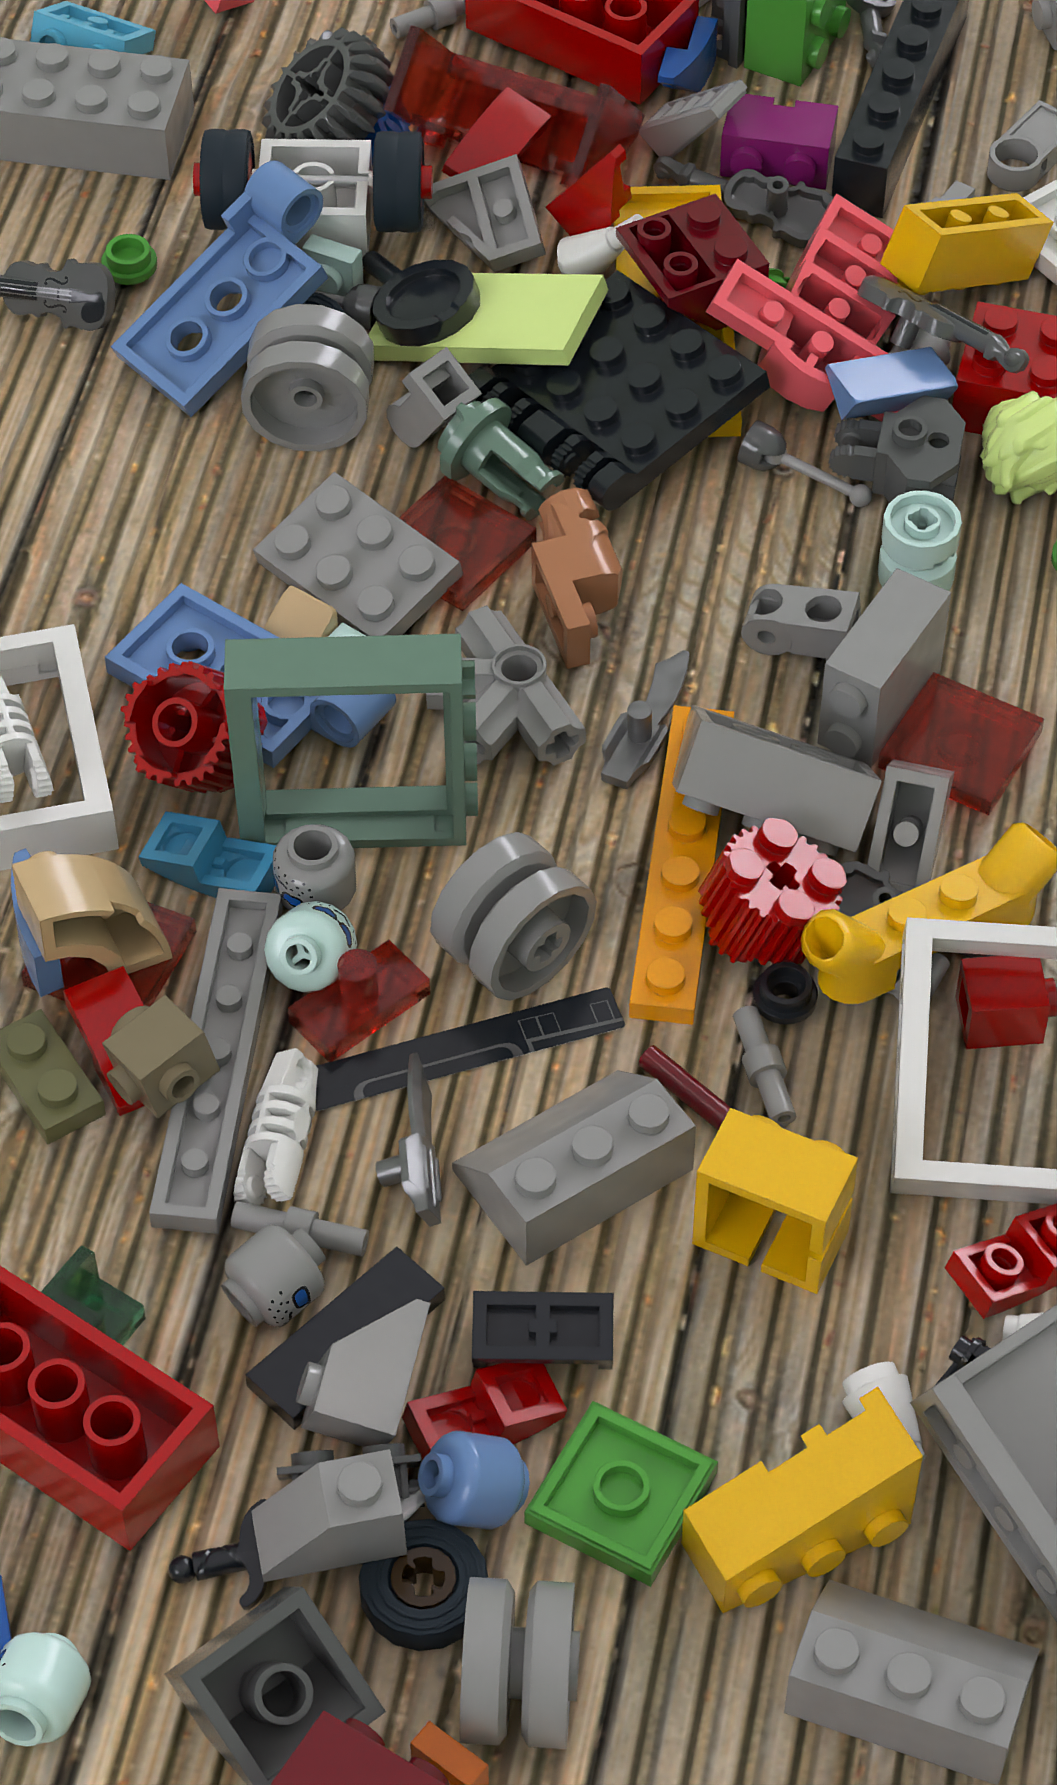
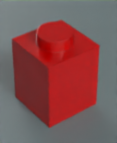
(1004, 1001)

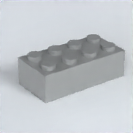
(93, 108)

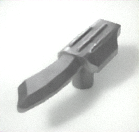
(638, 732)
(417, 1161)

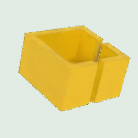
(768, 1169)

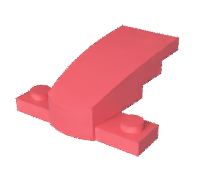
(819, 311)

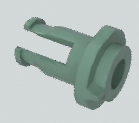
(478, 445)

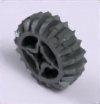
(330, 90)

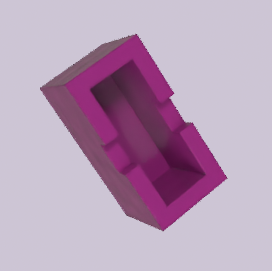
(780, 140)

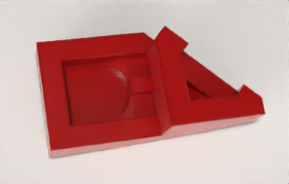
(594, 197)

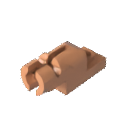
(574, 572)

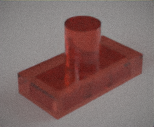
(363, 999)

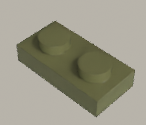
(47, 1078)

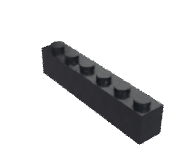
(896, 102)

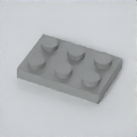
(358, 559)

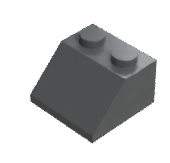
(268, 1683)

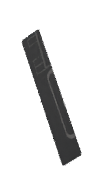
(468, 1047)

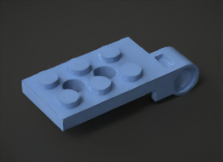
(249, 259)
(195, 622)

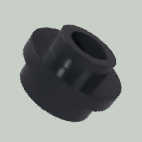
(789, 980)

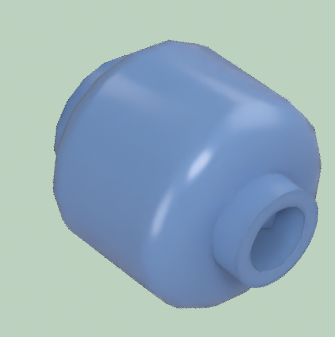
(473, 1480)

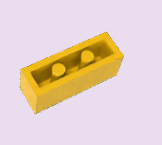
(965, 243)

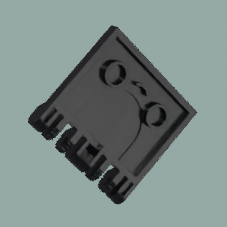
(630, 399)

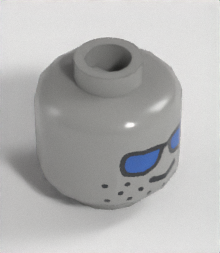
(314, 866)
(274, 1275)

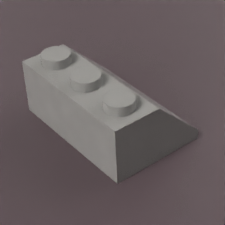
(774, 777)
(580, 1162)
(910, 1681)

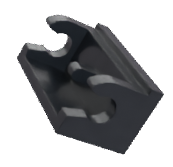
(542, 1328)

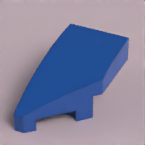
(691, 67)

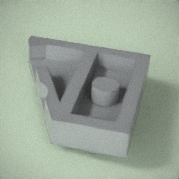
(490, 213)

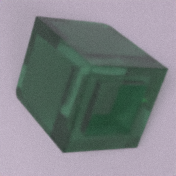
(93, 1299)

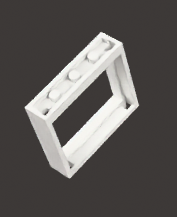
(72, 827)
(908, 1169)

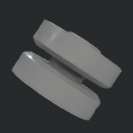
(308, 377)
(513, 915)
(518, 1663)

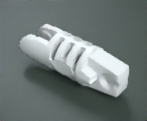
(19, 749)
(278, 1130)

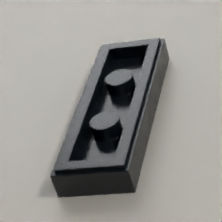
(375, 1294)

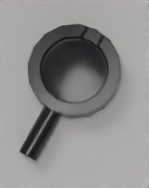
(423, 300)

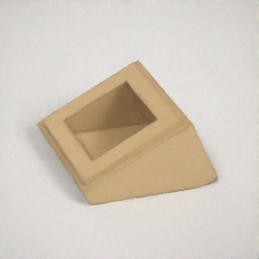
(301, 616)

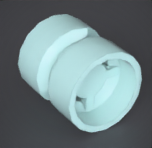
(920, 538)

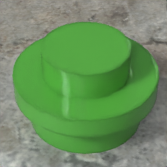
(130, 259)

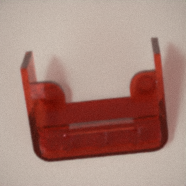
(449, 92)

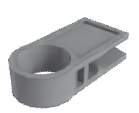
(1028, 140)

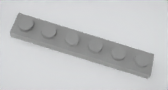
(229, 1010)

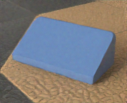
(888, 382)

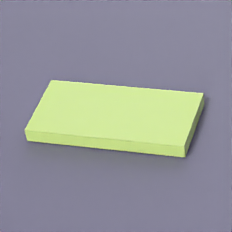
(518, 321)

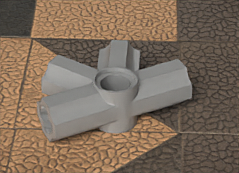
(513, 692)

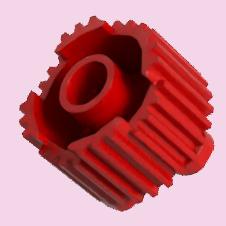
(182, 728)
(767, 892)

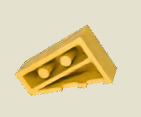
(807, 1511)

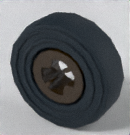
(417, 1620)

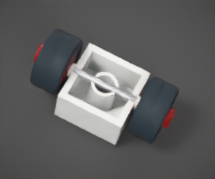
(333, 167)

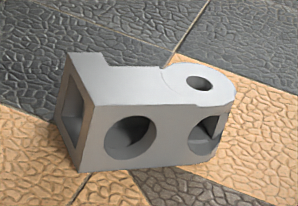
(432, 398)
(799, 619)

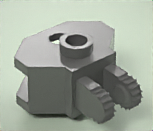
(905, 451)

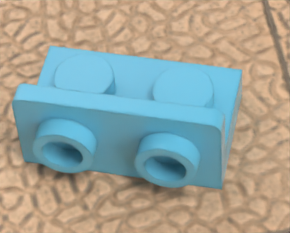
(87, 28)

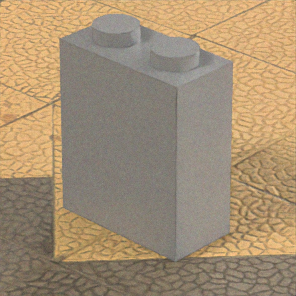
(882, 666)

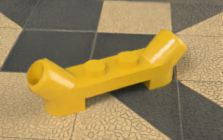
(863, 952)

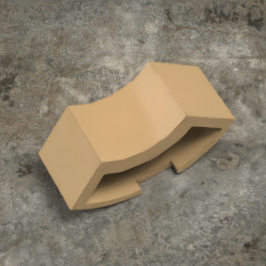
(88, 911)

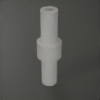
(433, 14)
(764, 1065)
(324, 1233)

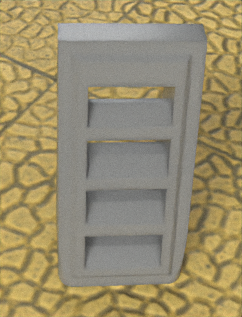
(688, 117)

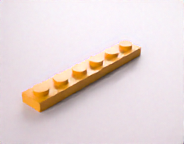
(672, 921)

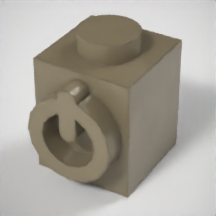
(158, 1056)

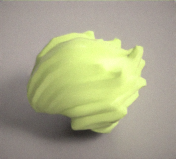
(1021, 446)

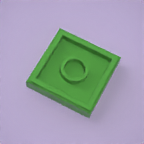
(620, 1493)

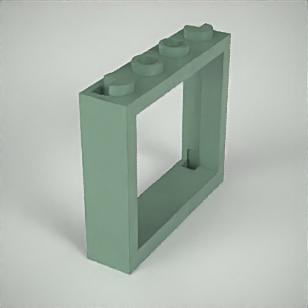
(353, 667)

